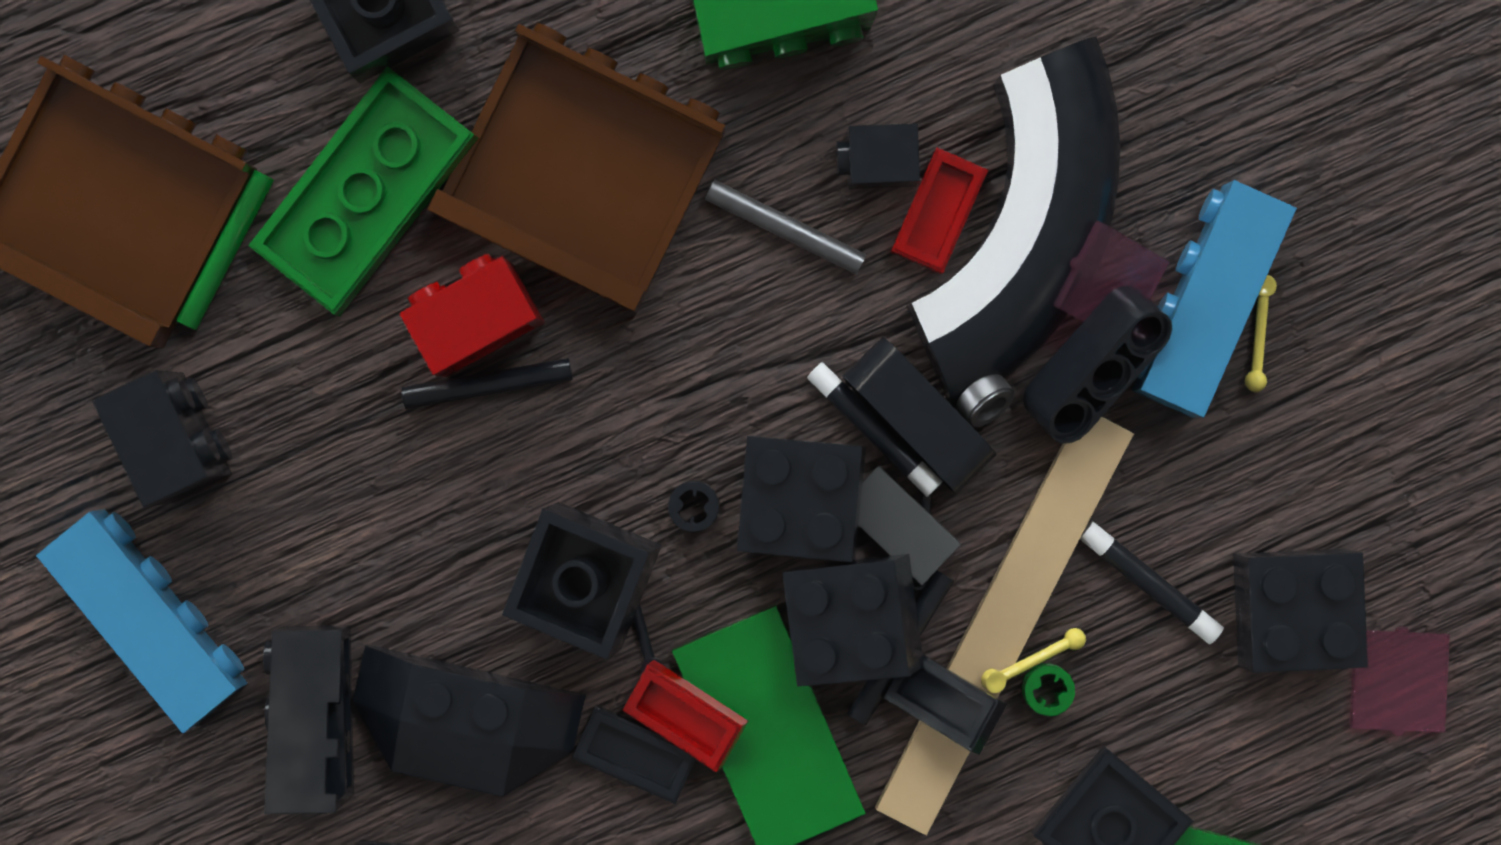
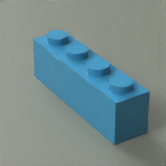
(1214, 295)
(143, 618)

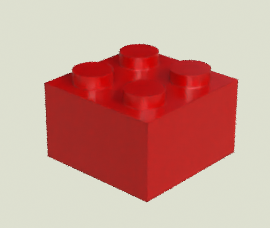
(471, 315)

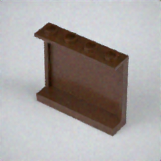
(581, 167)
(113, 201)

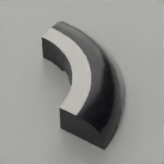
(1056, 187)

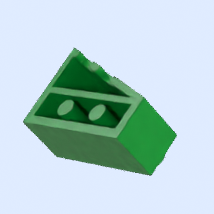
(742, 28)

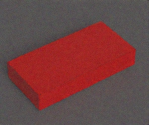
(939, 210)
(685, 715)

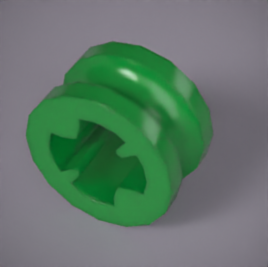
(1063, 697)

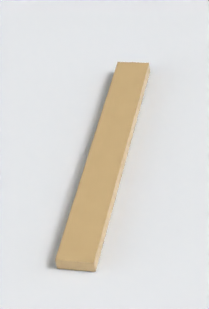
(1009, 611)

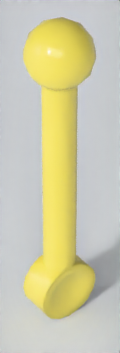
(1256, 379)
(996, 680)

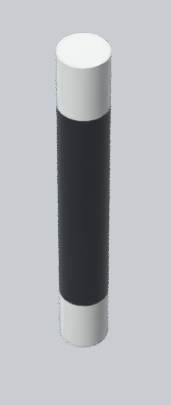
(874, 429)
(1151, 583)

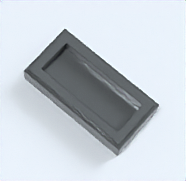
(903, 525)

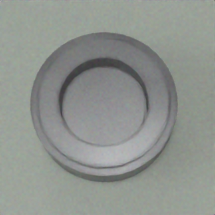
(985, 400)

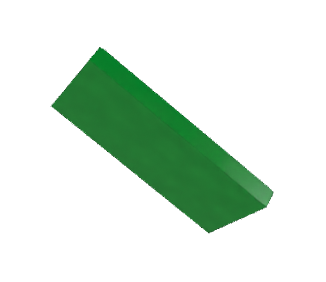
(363, 192)
(786, 757)

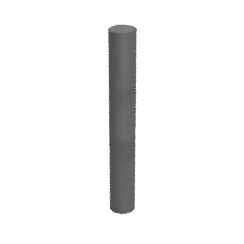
(785, 227)

